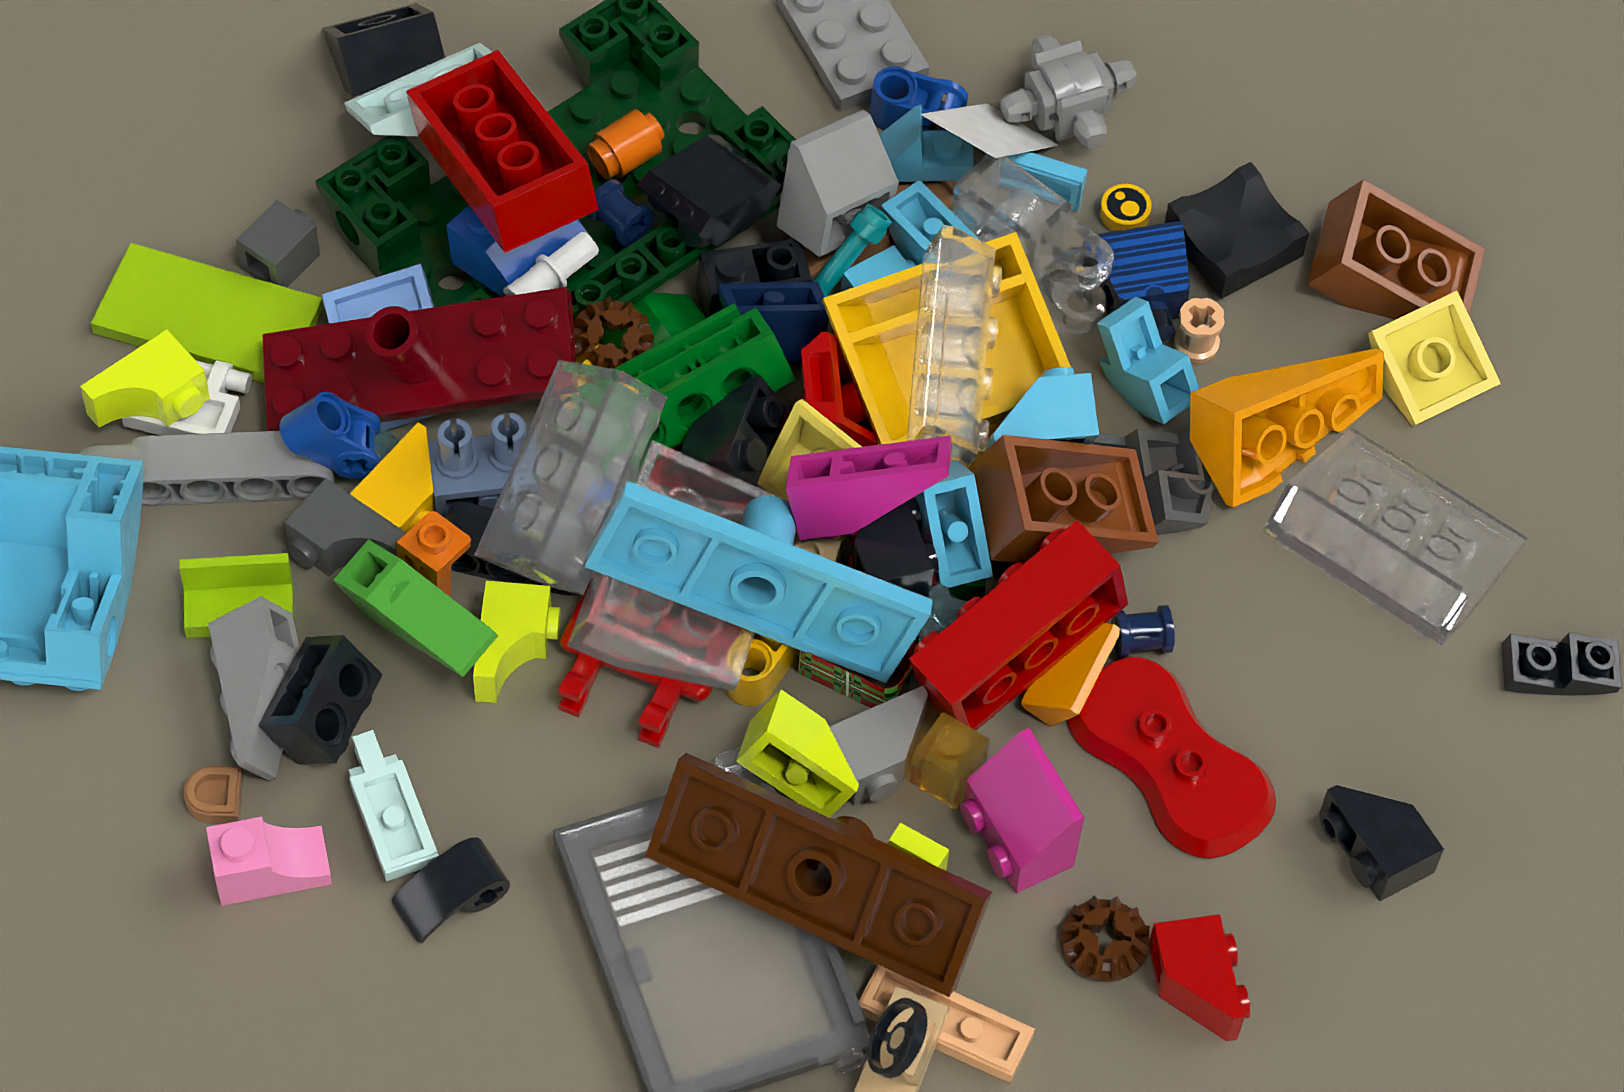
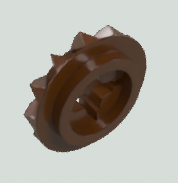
(616, 316)
(1082, 946)

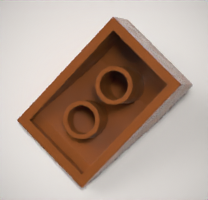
(1390, 256)
(1045, 485)

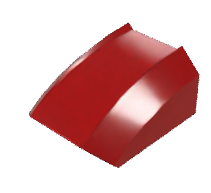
(832, 389)

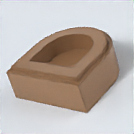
(215, 794)

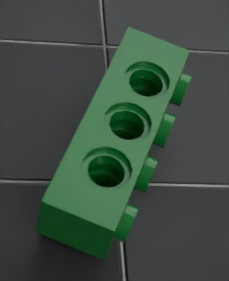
(707, 365)

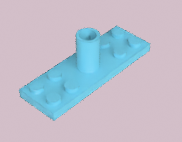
(758, 578)

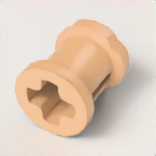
(1194, 323)

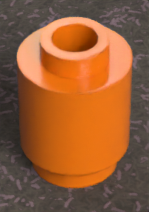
(625, 144)

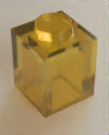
(948, 759)

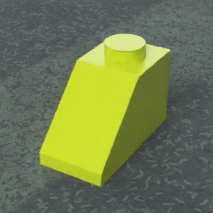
(798, 755)

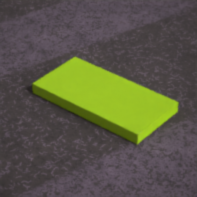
(202, 306)

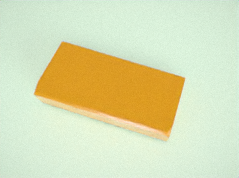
(1068, 684)

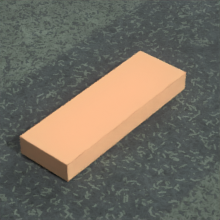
(970, 1031)

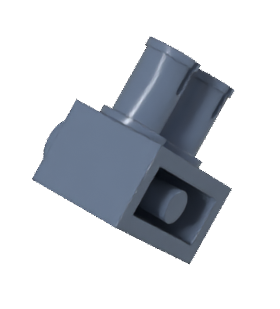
(473, 467)

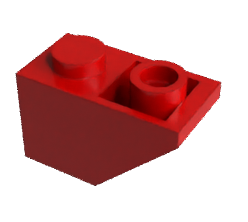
(1196, 973)

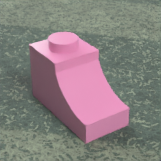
(266, 860)

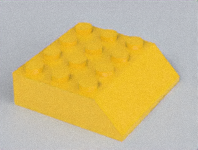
(878, 339)

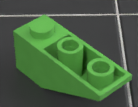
(414, 608)

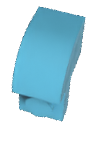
(1141, 368)

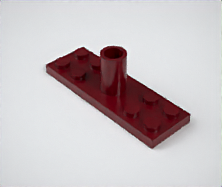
(424, 358)

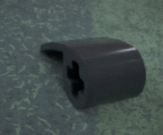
(455, 879)

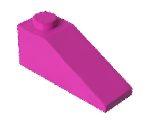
(855, 486)

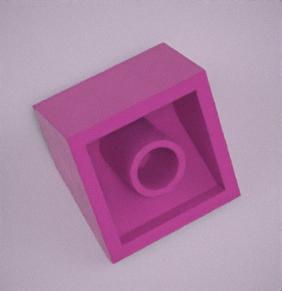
(1023, 813)

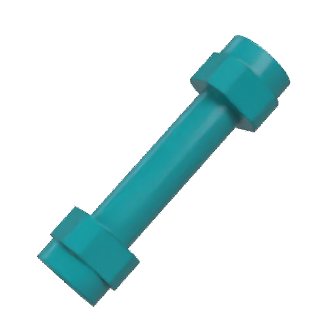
(868, 227)

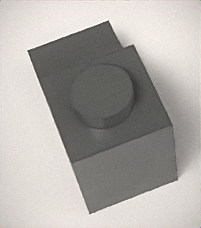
(333, 528)

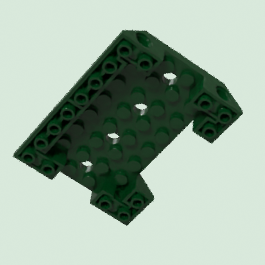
(628, 60)

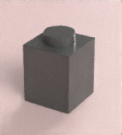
(278, 245)

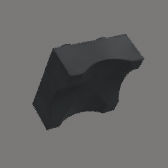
(1237, 231)

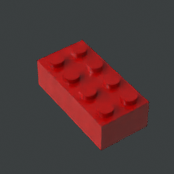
(502, 151)
(1020, 627)

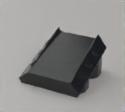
(710, 191)

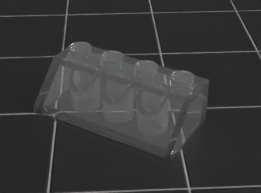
(954, 342)
(570, 473)

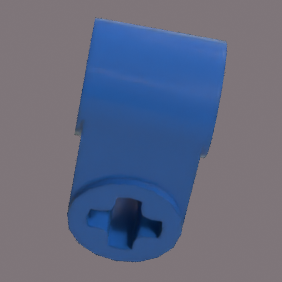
(900, 90)
(333, 435)

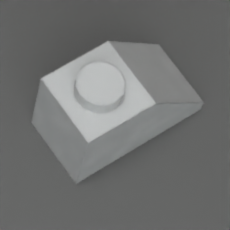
(882, 743)

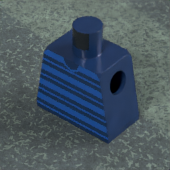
(1149, 266)

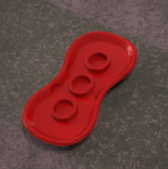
(1196, 787)

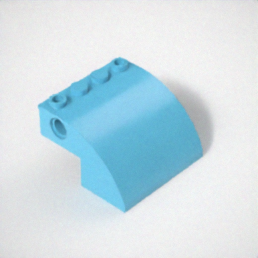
(65, 563)

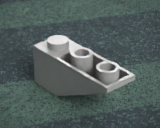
(252, 657)

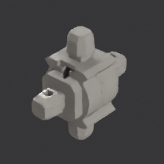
(1068, 91)

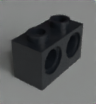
(321, 700)

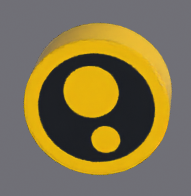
(1125, 207)

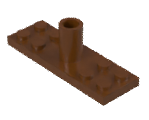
(818, 874)

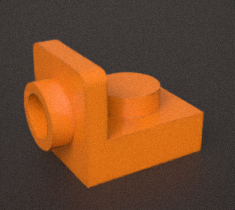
(433, 548)

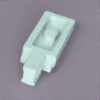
(390, 810)

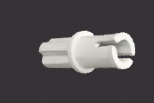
(554, 270)

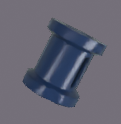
(621, 213)
(1144, 631)

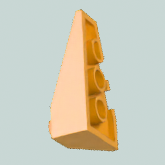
(1269, 418)

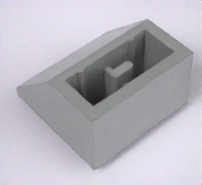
(833, 178)

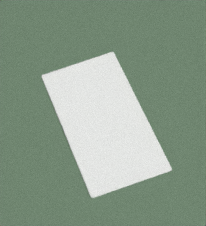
(989, 130)

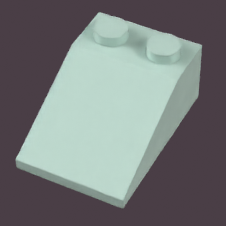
(387, 107)

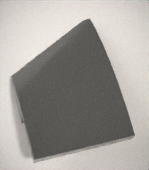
(1172, 475)

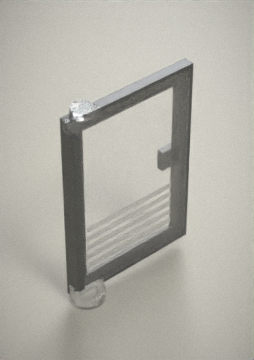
(699, 978)

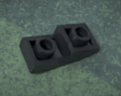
(1563, 668)

